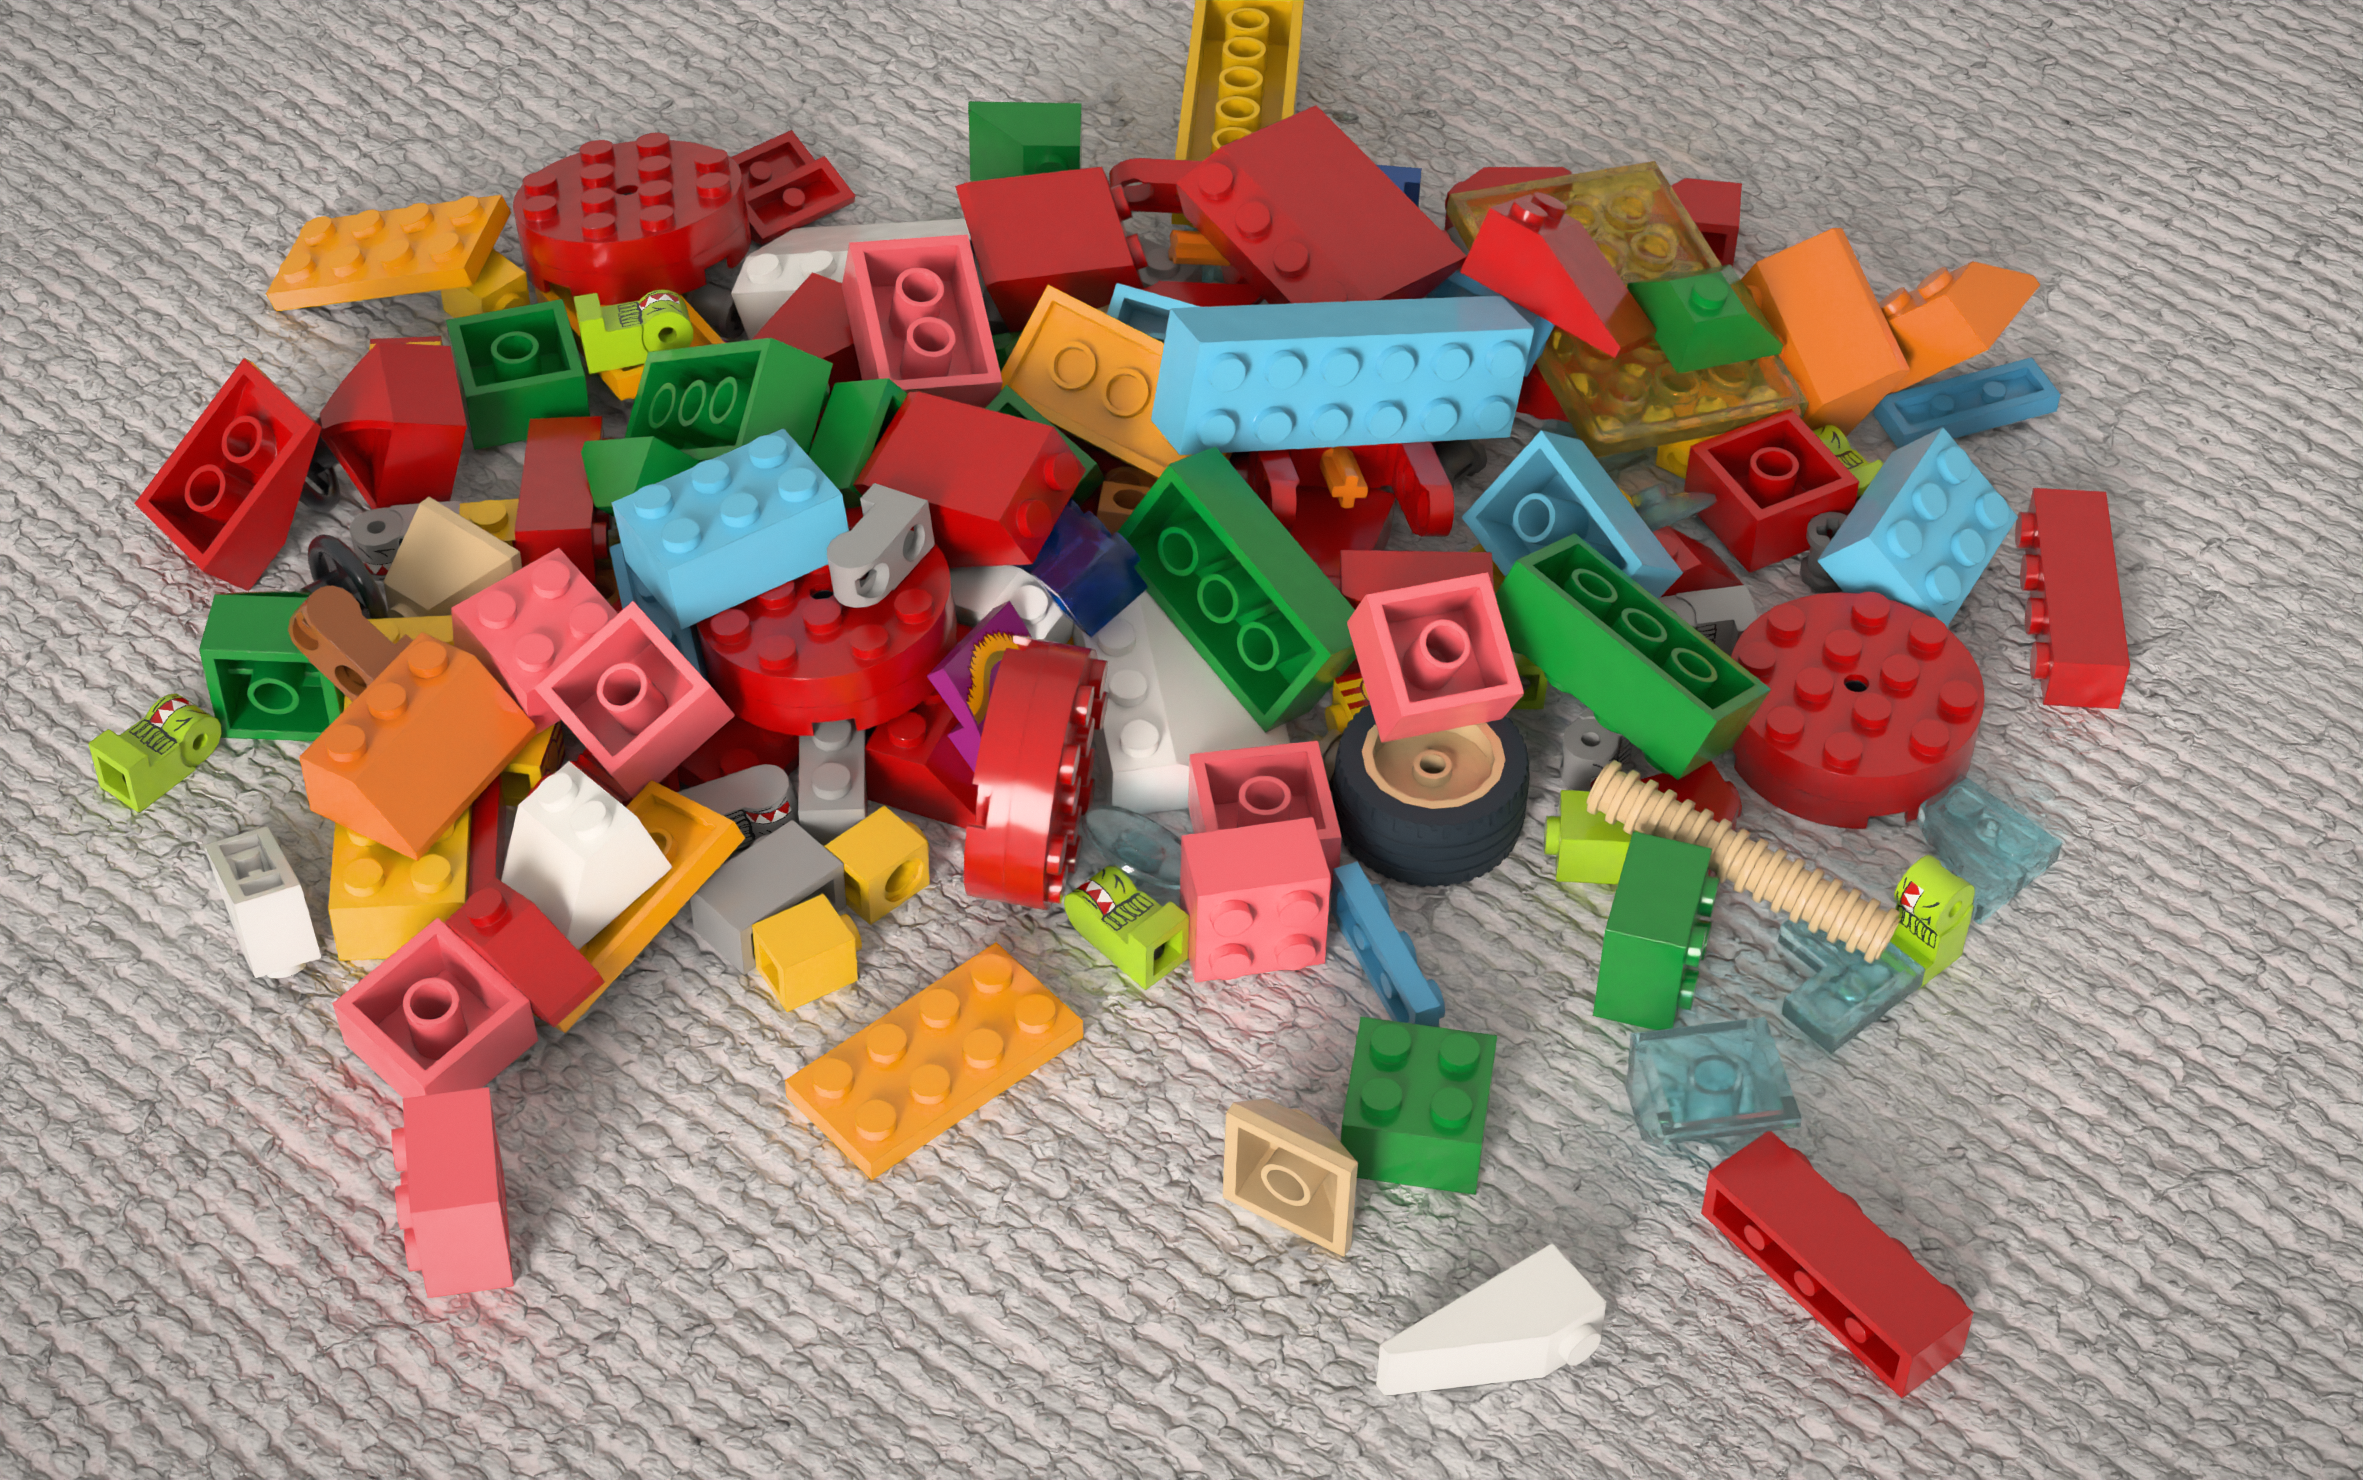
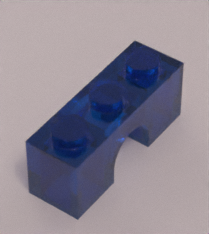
(1087, 570)

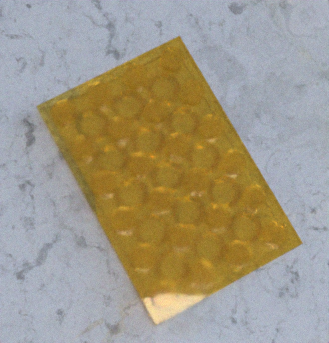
(1639, 395)

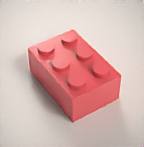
(921, 317)

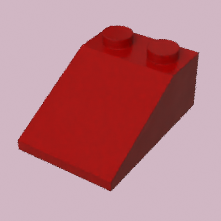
(1557, 272)
(235, 478)

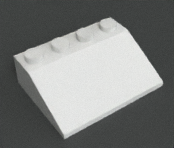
(784, 264)
(1161, 710)

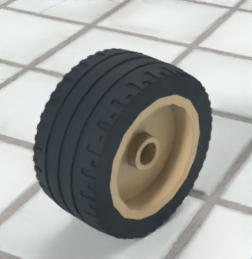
(1431, 802)

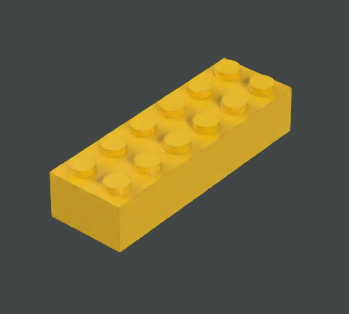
(1237, 73)
(380, 894)

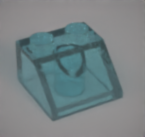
(1708, 1082)

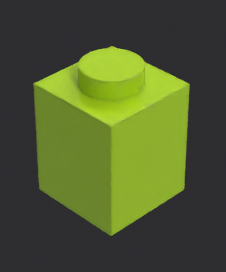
(1584, 843)

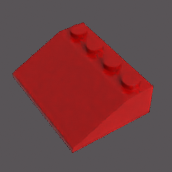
(1314, 217)

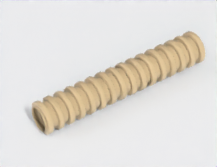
(1745, 862)

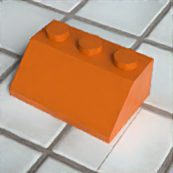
(1953, 316)
(1829, 328)
(415, 748)

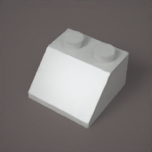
(580, 854)

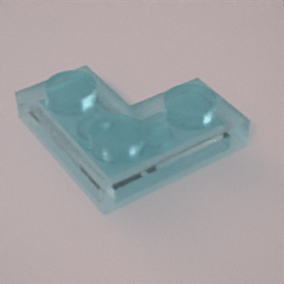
(1847, 989)

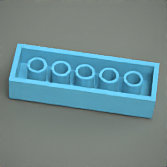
(1340, 373)

